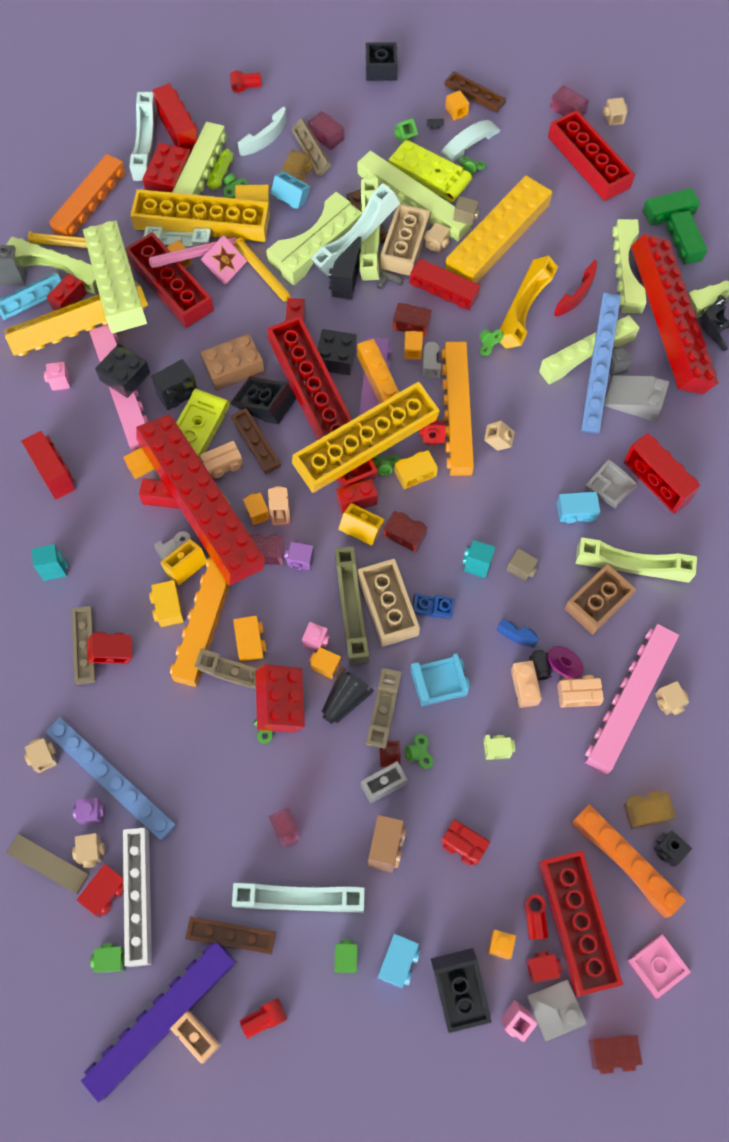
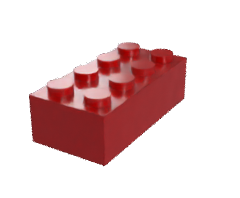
(174, 117)
(661, 473)

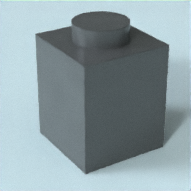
(620, 361)

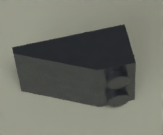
(345, 271)
(265, 399)
(461, 990)

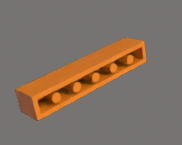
(87, 196)

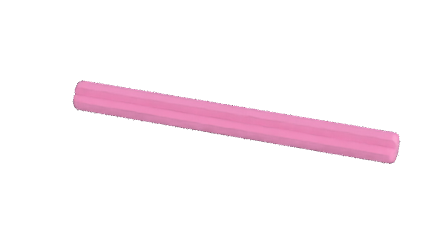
(183, 254)

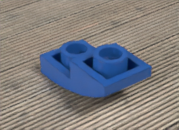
(433, 606)
(524, 637)

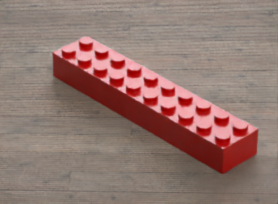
(674, 315)
(313, 387)
(200, 499)

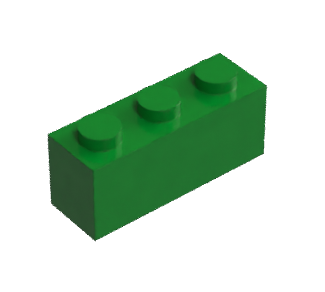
(660, 208)
(686, 237)

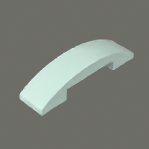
(468, 137)
(252, 144)
(188, 239)

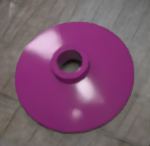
(565, 662)

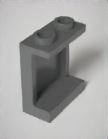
(10, 271)

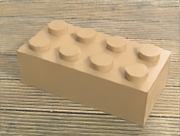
(404, 239)
(388, 602)

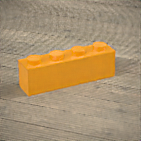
(376, 370)

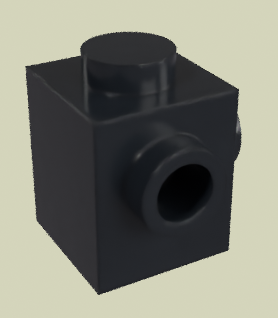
(671, 848)

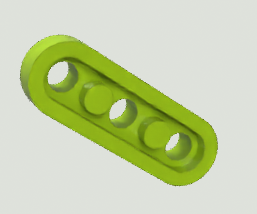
(220, 169)

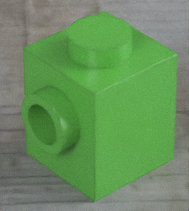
(405, 130)
(346, 957)
(108, 958)

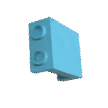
(440, 680)

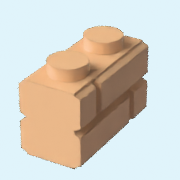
(222, 459)
(279, 505)
(526, 684)
(580, 691)
(195, 1037)

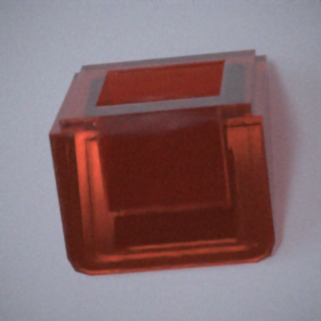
(390, 754)

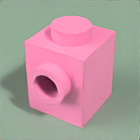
(57, 376)
(315, 637)
(518, 1021)

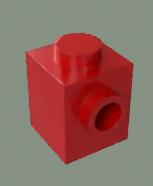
(543, 967)

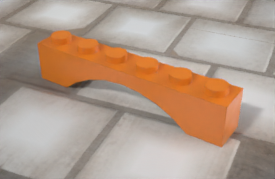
(650, 882)

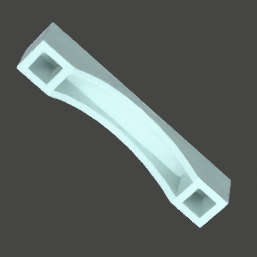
(144, 135)
(379, 207)
(298, 898)

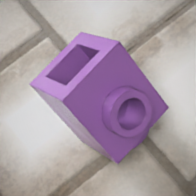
(299, 555)
(89, 811)

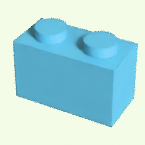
(290, 190)
(578, 507)
(398, 961)

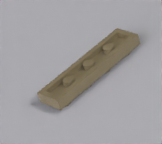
(311, 146)
(81, 630)

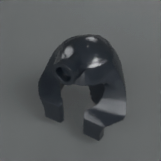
(714, 321)

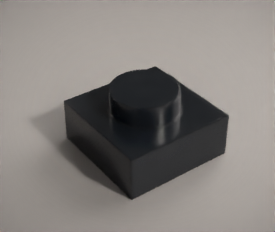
(435, 123)

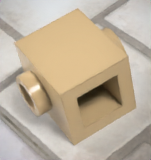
(615, 111)
(437, 237)
(499, 435)
(672, 698)
(40, 755)
(88, 850)

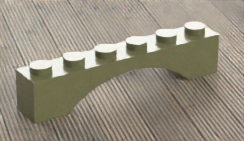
(351, 606)

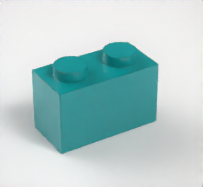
(478, 558)
(49, 562)

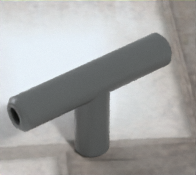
(388, 276)

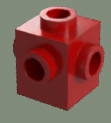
(436, 436)

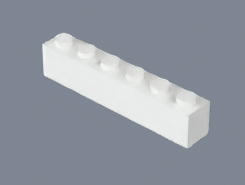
(137, 898)

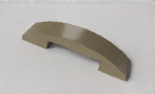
(226, 669)
(383, 708)
(47, 864)

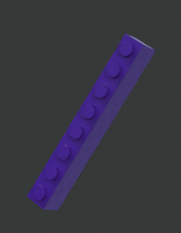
(155, 1024)

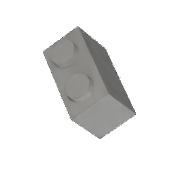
(384, 782)

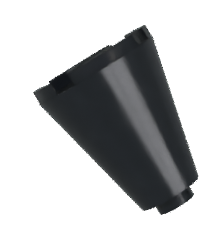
(345, 696)

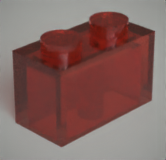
(411, 318)
(405, 531)
(615, 1053)

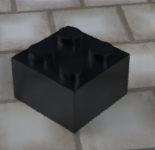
(381, 61)
(337, 350)
(122, 370)
(174, 384)

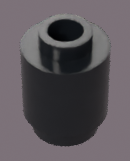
(541, 664)

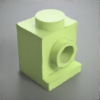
(498, 747)

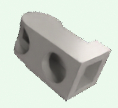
(430, 356)
(166, 549)

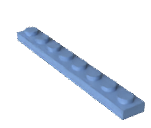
(600, 363)
(111, 779)

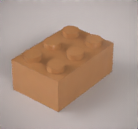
(232, 362)
(600, 599)
(384, 848)

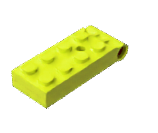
(431, 170)
(202, 419)

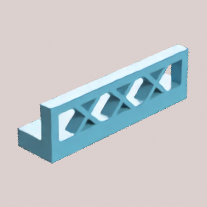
(28, 295)

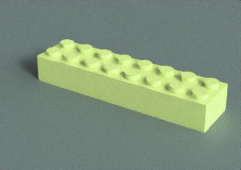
(114, 277)

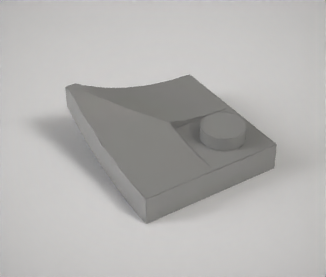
(611, 484)
(556, 1010)

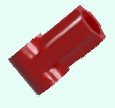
(241, 81)
(536, 919)
(267, 1017)

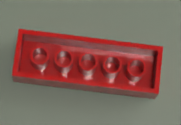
(591, 155)
(170, 282)
(579, 924)

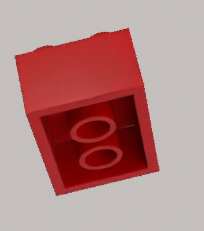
(165, 168)
(49, 464)
(279, 698)

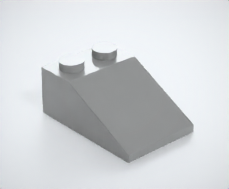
(637, 395)

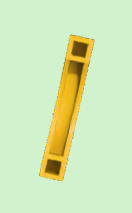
(537, 277)

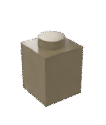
(466, 210)
(522, 565)

